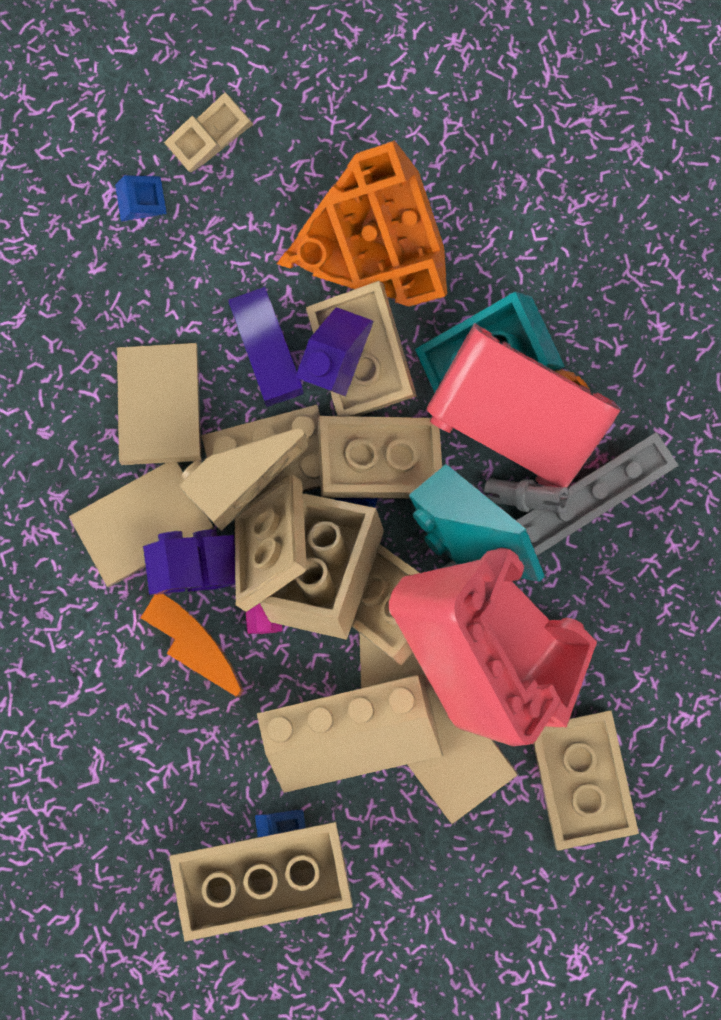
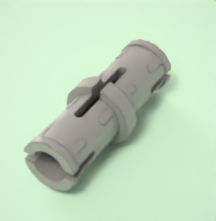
(527, 495)

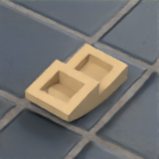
(209, 133)

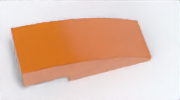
(192, 643)

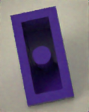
(335, 351)

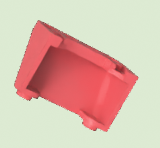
(521, 409)
(449, 633)
(535, 645)

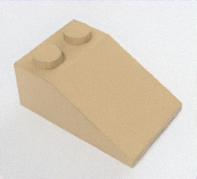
(234, 478)

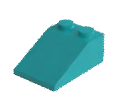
(509, 320)
(468, 523)

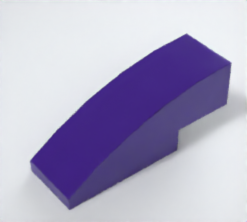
(266, 347)

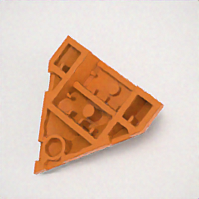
(375, 229)

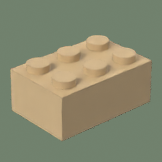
(339, 558)

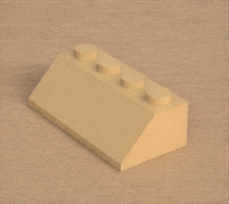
(350, 733)
(260, 881)

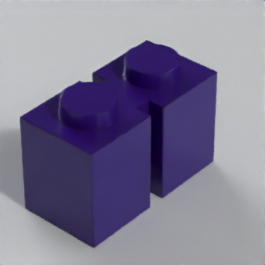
(190, 562)

